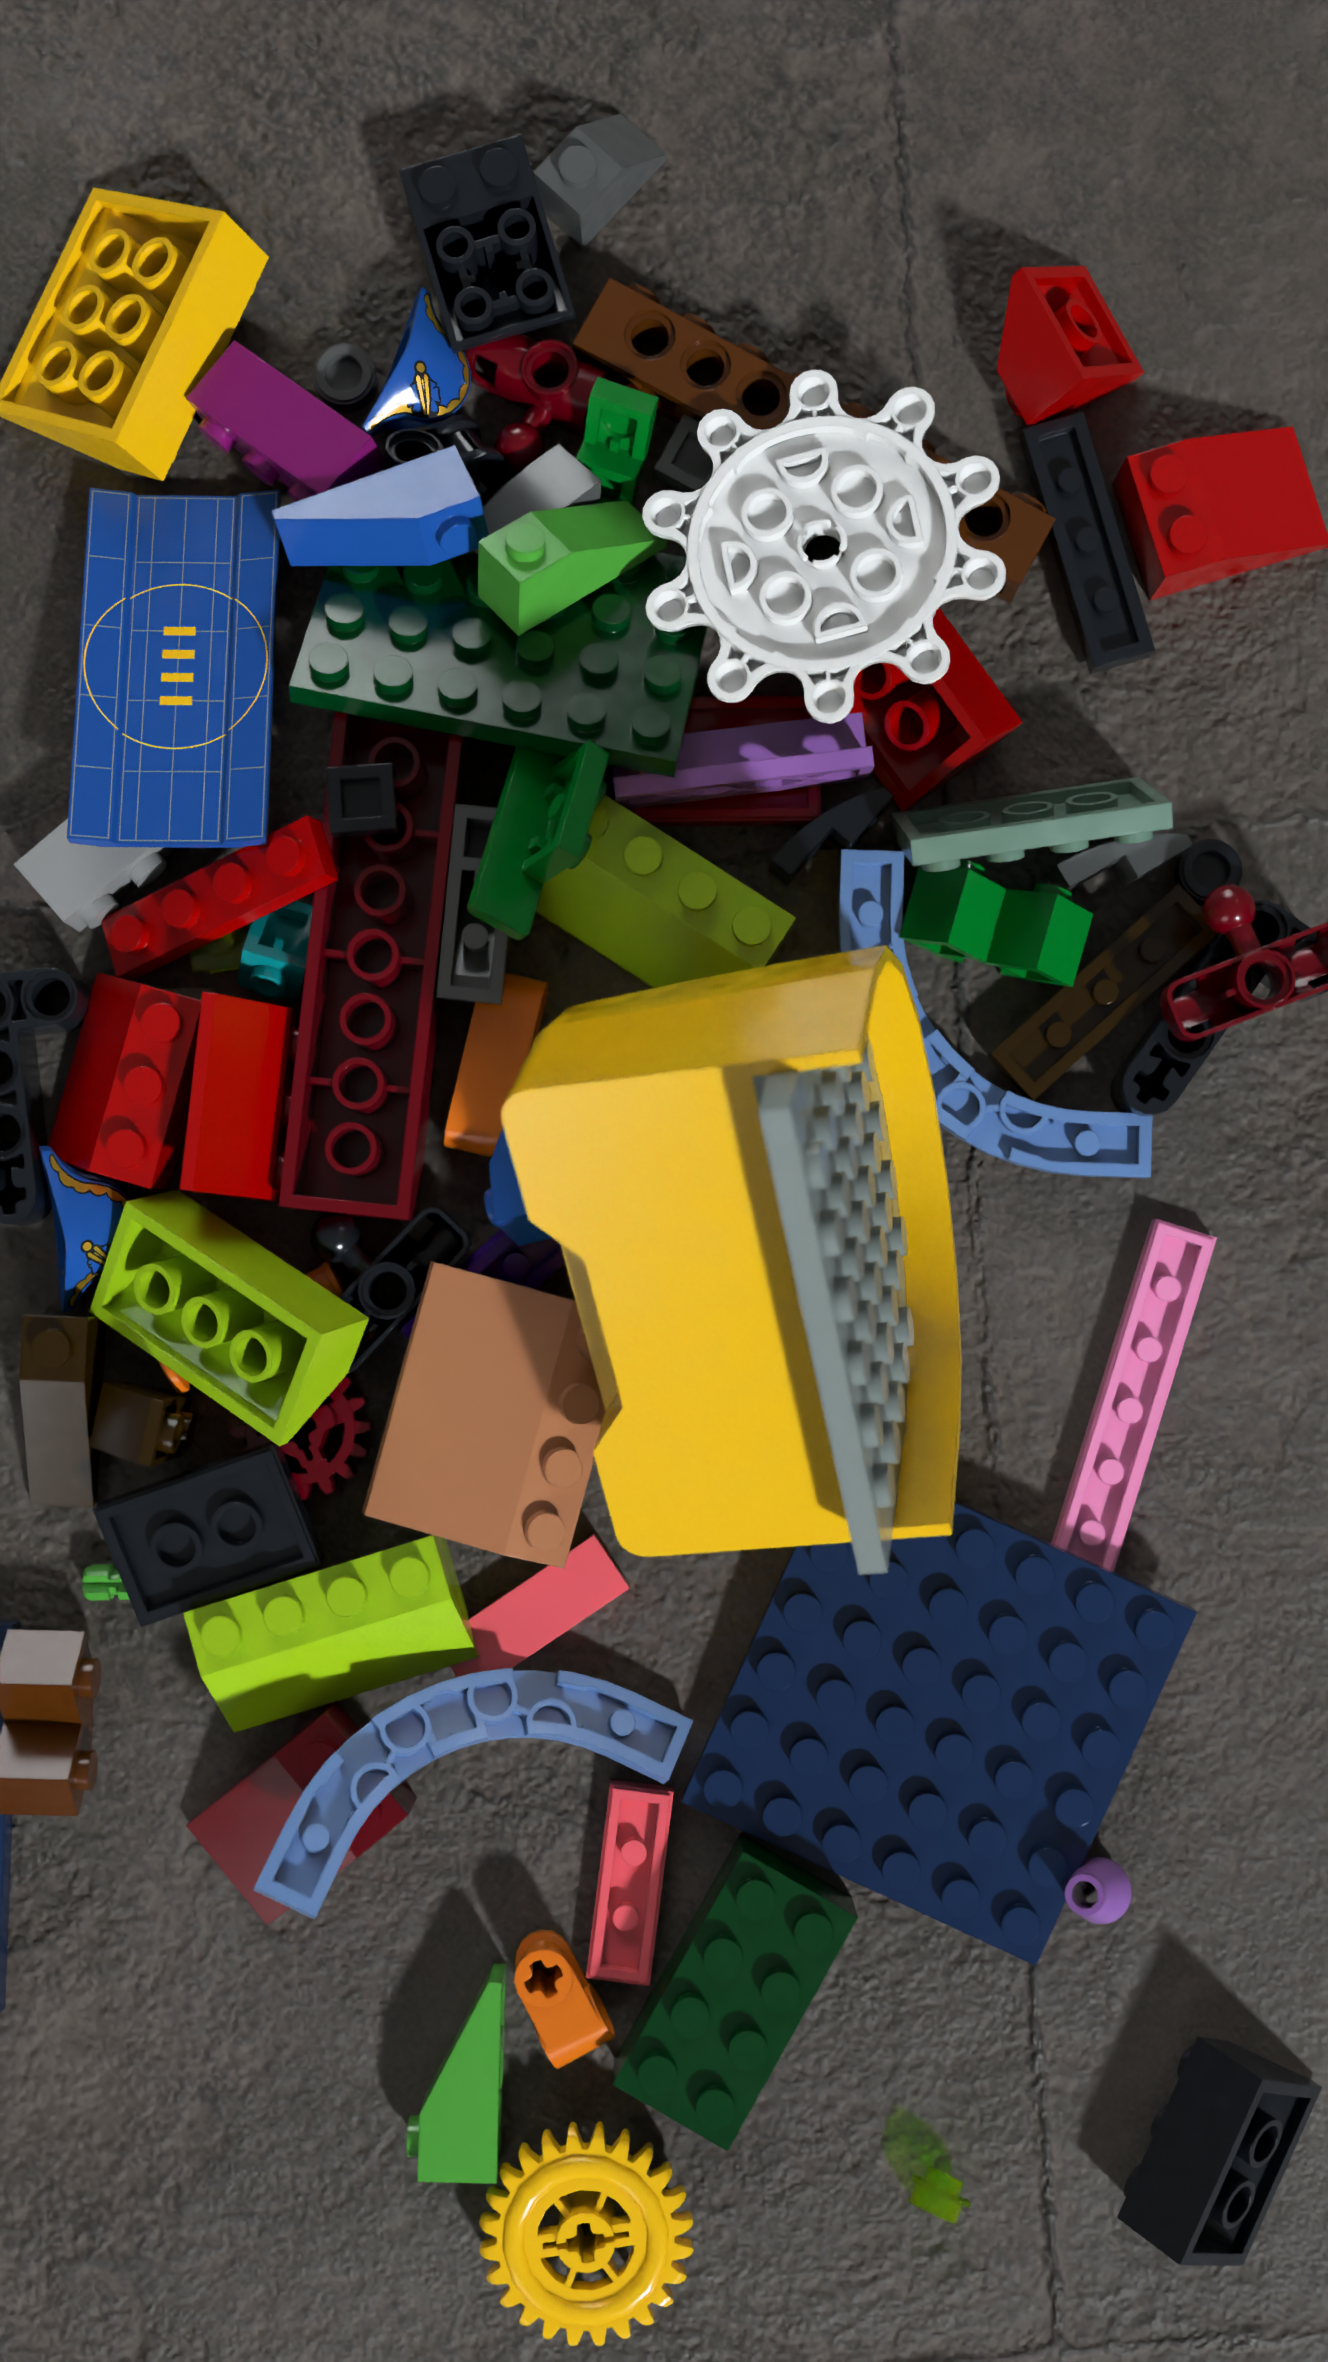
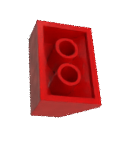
(934, 729)
(129, 1083)
(240, 1098)

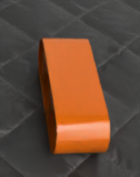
(491, 1062)

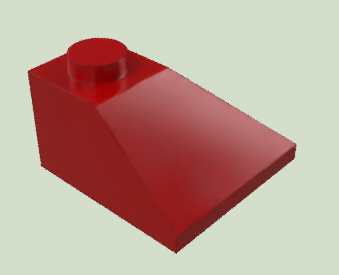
(1060, 344)

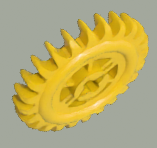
(598, 2173)

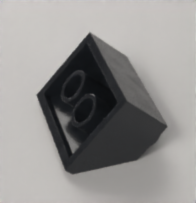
(1217, 2154)

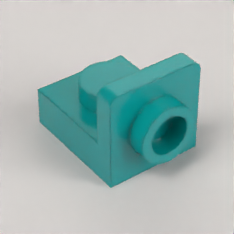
(277, 953)

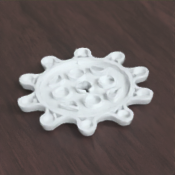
(808, 480)

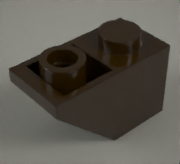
(142, 1422)

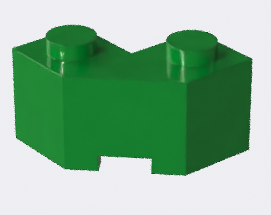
(1023, 932)

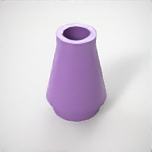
(1112, 1889)

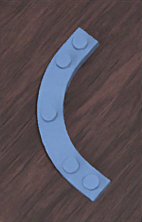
(967, 1103)
(440, 1721)

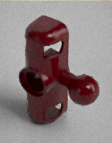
(520, 369)
(1222, 988)

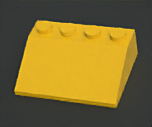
(130, 328)

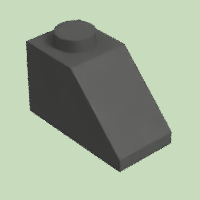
(595, 175)

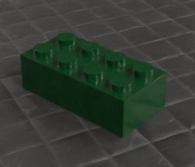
(734, 1992)

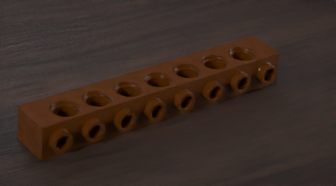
(634, 314)

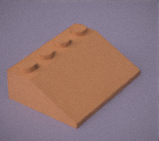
(490, 1419)

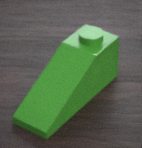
(558, 558)
(463, 2107)

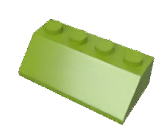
(660, 905)
(226, 1313)
(332, 1633)

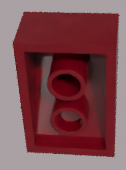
(250, 1815)

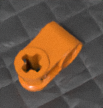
(561, 2006)

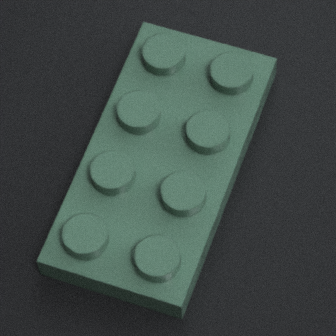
(1010, 824)

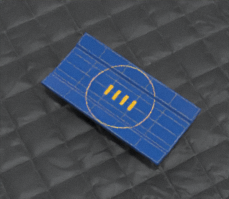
(175, 671)

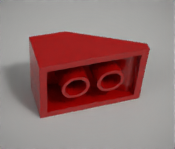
(1217, 508)

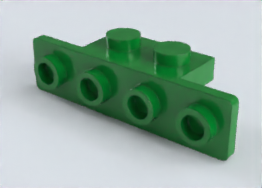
(536, 832)

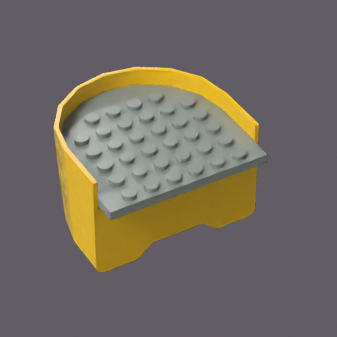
(755, 1254)

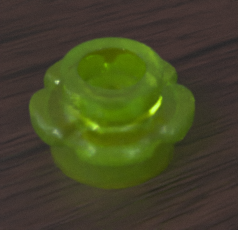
(939, 2194)

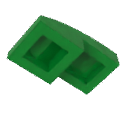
(617, 438)

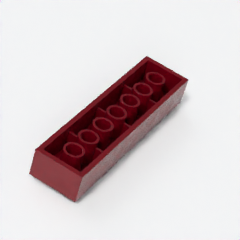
(373, 986)

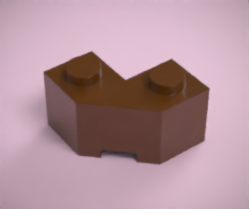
(47, 1723)

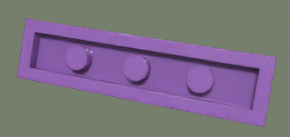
(753, 762)

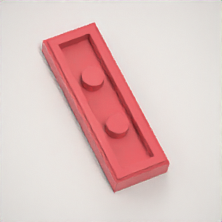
(543, 1608)
(630, 1882)

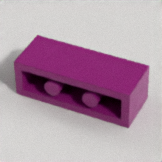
(280, 427)

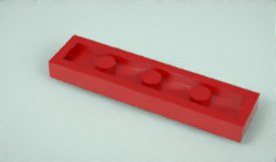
(219, 899)

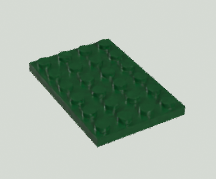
(437, 658)

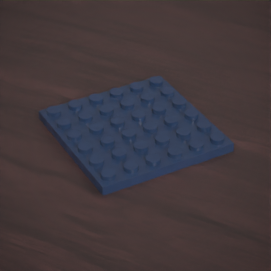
(943, 1720)

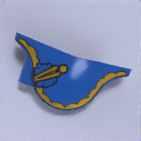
(425, 376)
(85, 1222)

